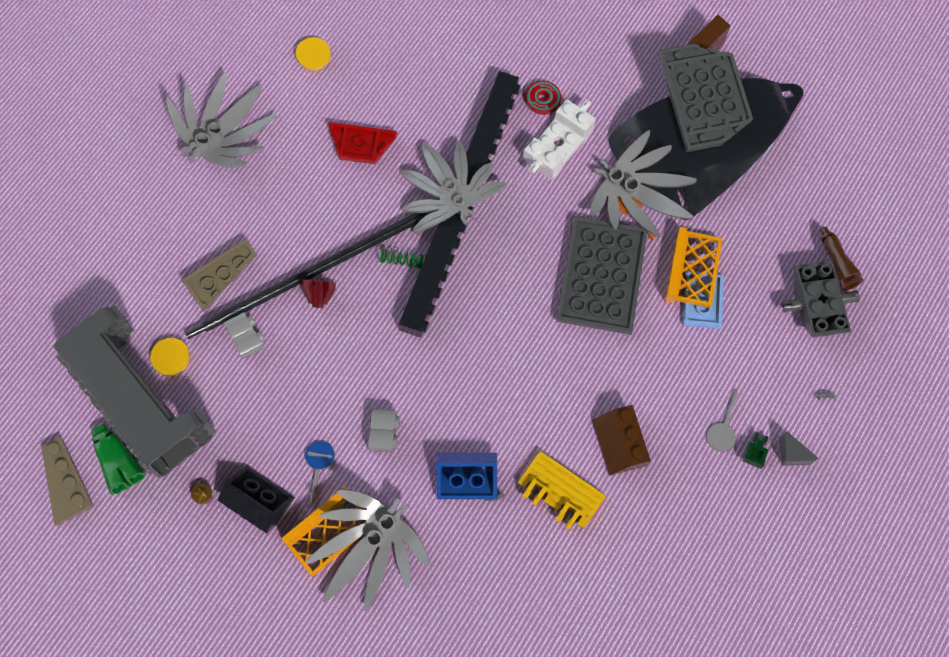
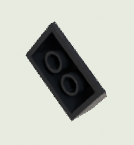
(255, 498)

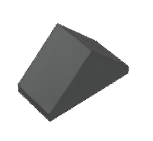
(795, 452)

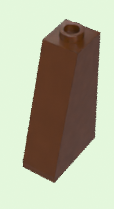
(713, 34)

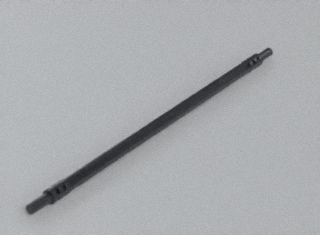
(306, 274)

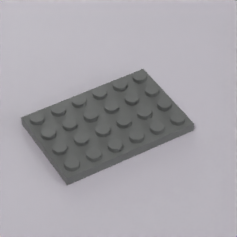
(602, 275)

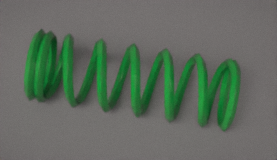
(418, 264)

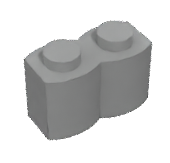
(243, 335)
(382, 430)

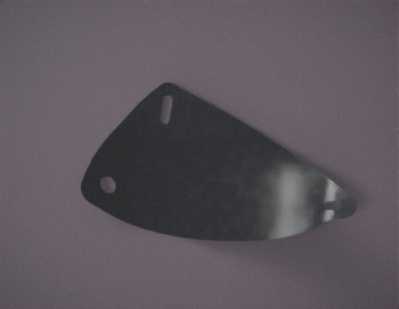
(715, 166)

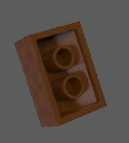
(621, 440)

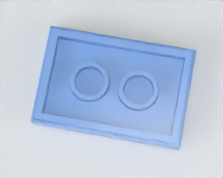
(702, 316)

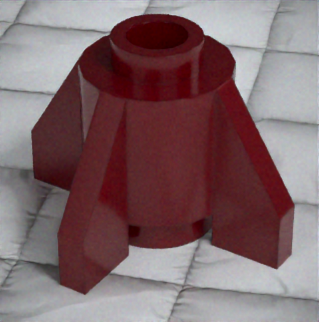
(318, 292)

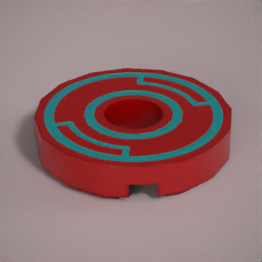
(543, 88)

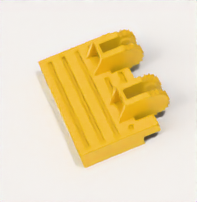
(562, 489)

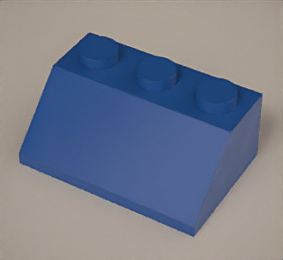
(466, 475)

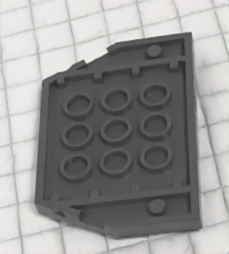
(705, 95)

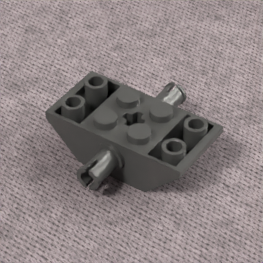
(820, 300)

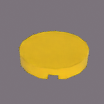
(313, 53)
(170, 357)

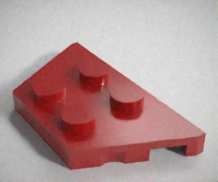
(360, 142)

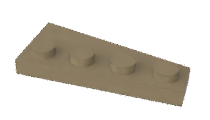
(215, 276)
(64, 483)

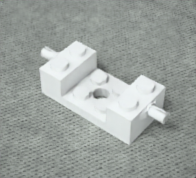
(570, 126)

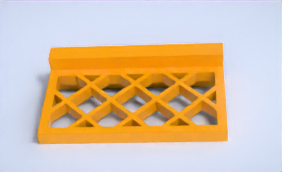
(679, 261)
(309, 523)

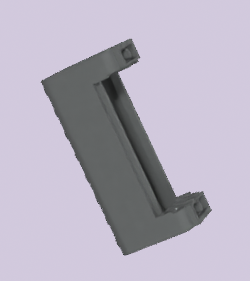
(124, 398)

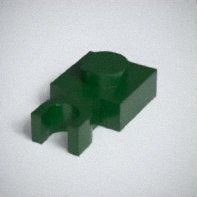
(755, 452)

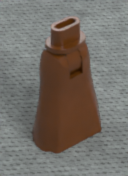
(846, 270)

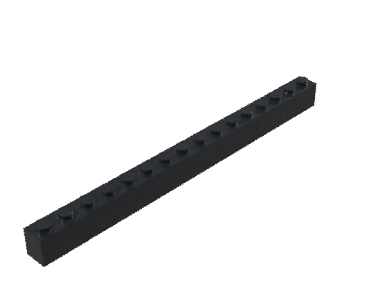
(448, 233)

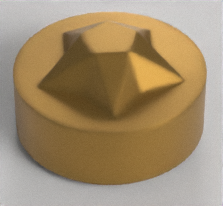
(201, 494)

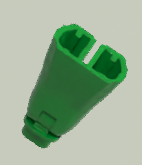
(116, 462)

